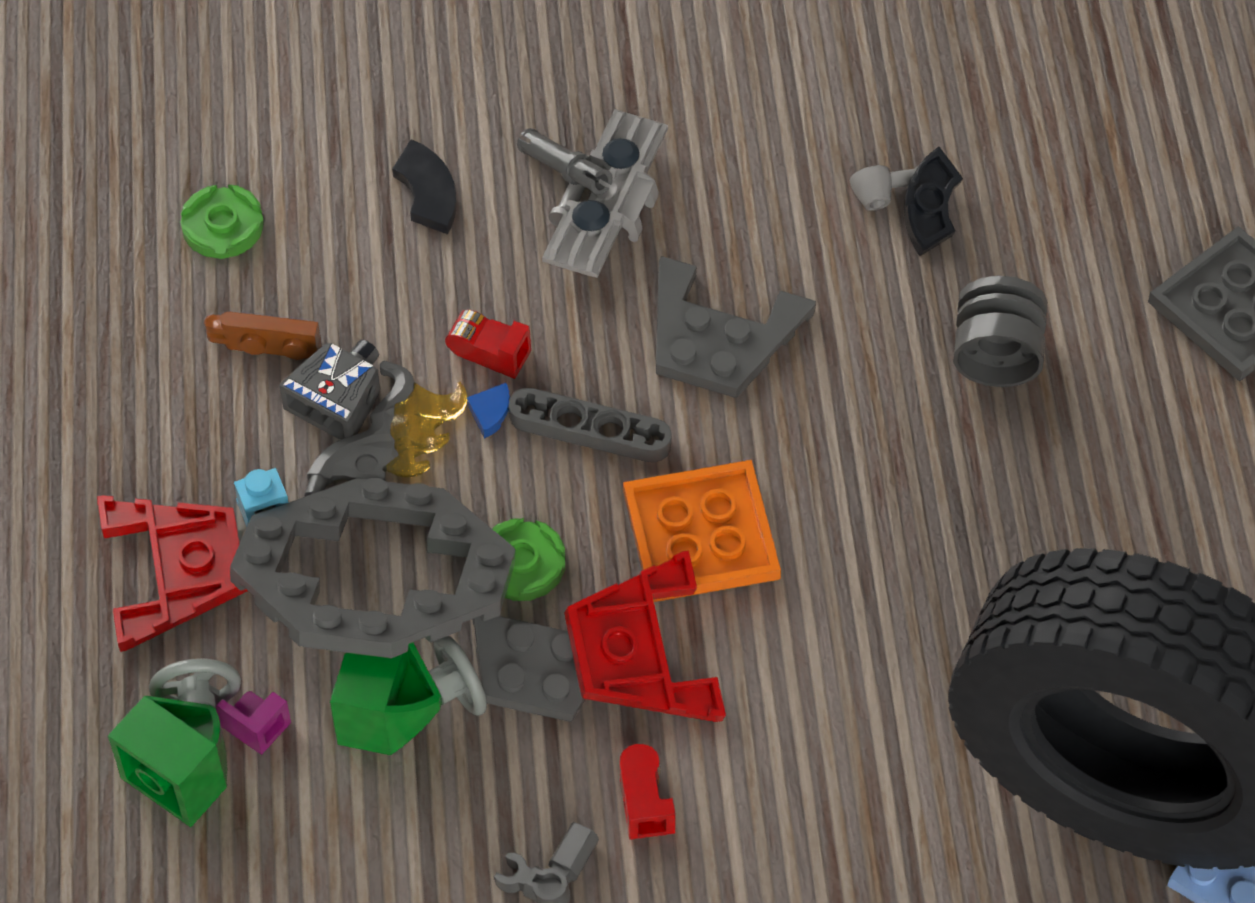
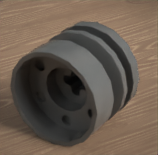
(1000, 331)

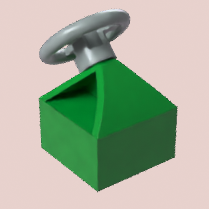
(390, 700)
(176, 744)

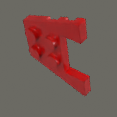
(190, 558)
(622, 649)

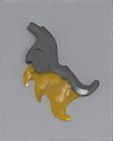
(399, 433)

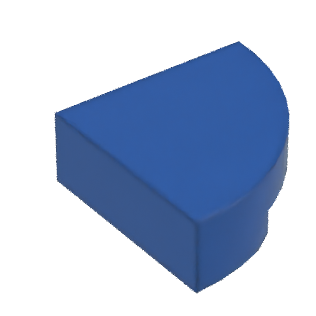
(490, 408)

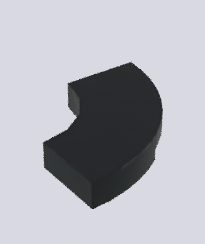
(430, 184)
(927, 201)

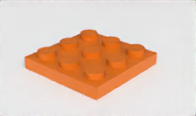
(711, 515)

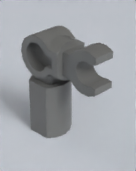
(566, 864)

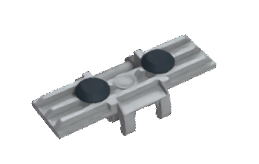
(591, 227)

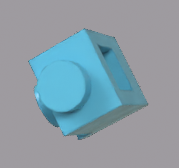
(259, 491)

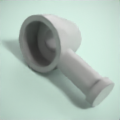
(875, 184)

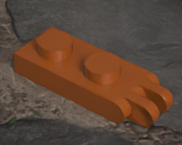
(264, 334)

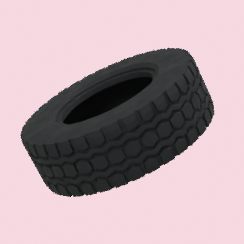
(1130, 630)

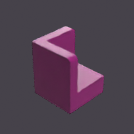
(255, 720)

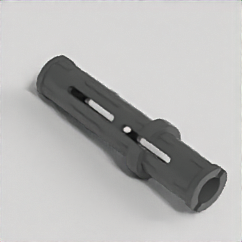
(573, 166)

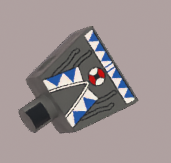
(334, 388)

